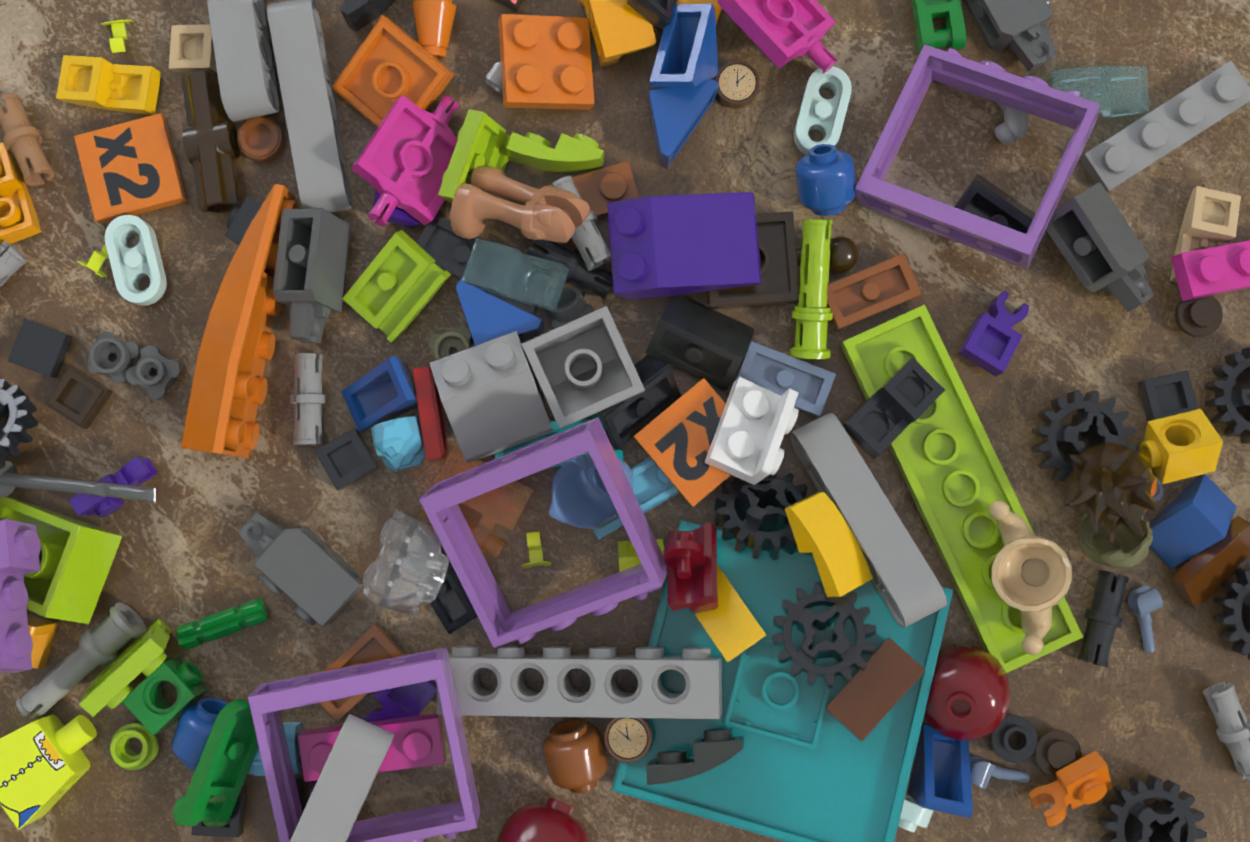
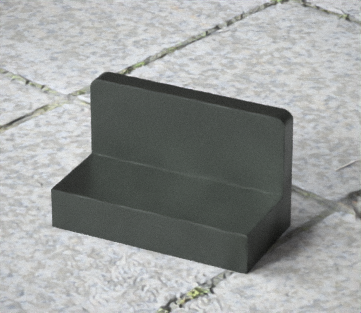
(700, 341)

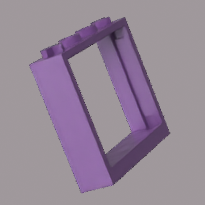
(993, 83)
(563, 609)
(351, 681)

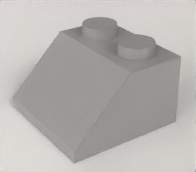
(583, 367)
(491, 397)

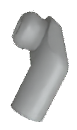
(1013, 127)

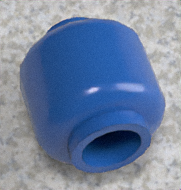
(825, 180)
(194, 729)

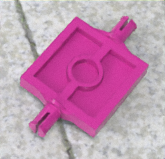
(784, 28)
(409, 159)

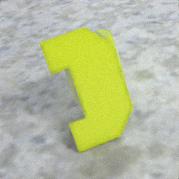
(119, 35)
(96, 261)
(535, 551)

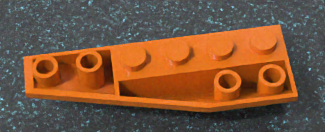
(238, 341)

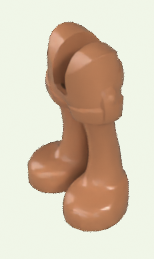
(545, 212)

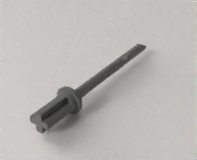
(10, 479)

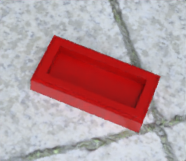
(430, 415)

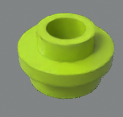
(122, 752)

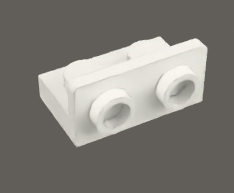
(752, 431)

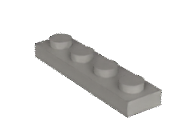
(1167, 127)

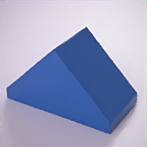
(687, 48)
(676, 114)
(492, 317)
(381, 394)
(1191, 522)
(942, 774)

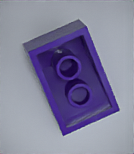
(683, 244)

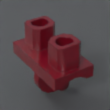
(692, 569)

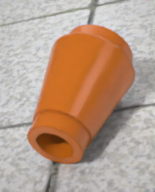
(434, 24)

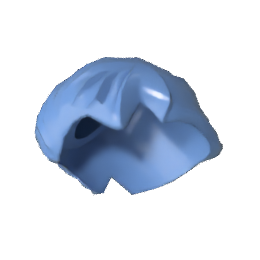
(580, 494)

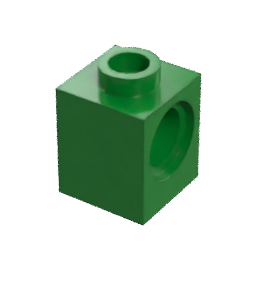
(149, 703)

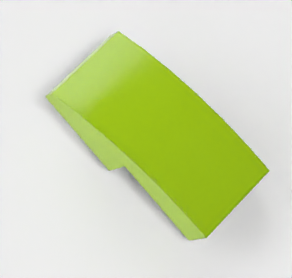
(570, 155)

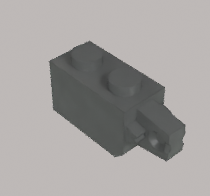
(1017, 26)
(1101, 246)
(311, 269)
(302, 568)

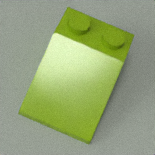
(71, 559)

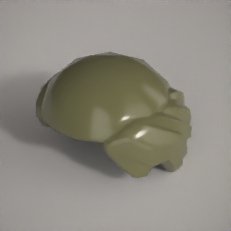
(1124, 553)

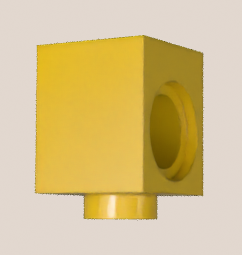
(1181, 446)

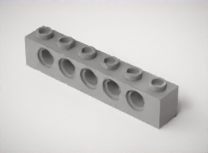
(604, 699)

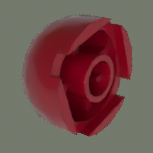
(967, 693)
(543, 824)

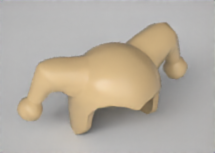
(1029, 574)

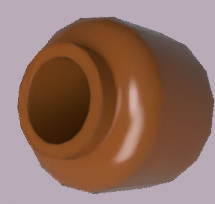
(575, 755)

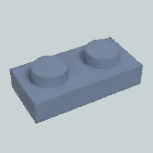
(780, 372)

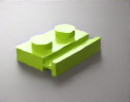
(478, 144)
(396, 286)
(112, 683)

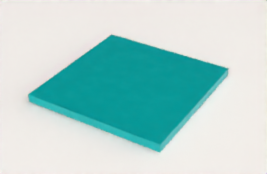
(798, 764)

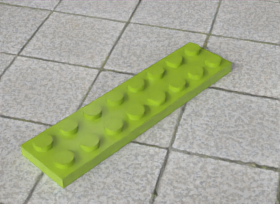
(954, 481)

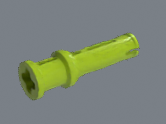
(812, 312)

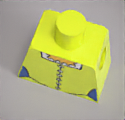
(41, 765)

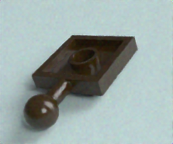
(780, 265)

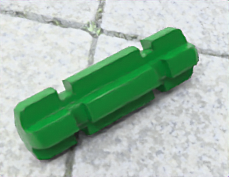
(222, 624)

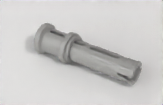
(95, 648)

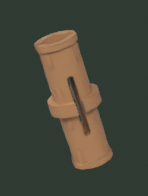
(24, 141)

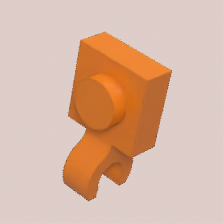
(1076, 785)

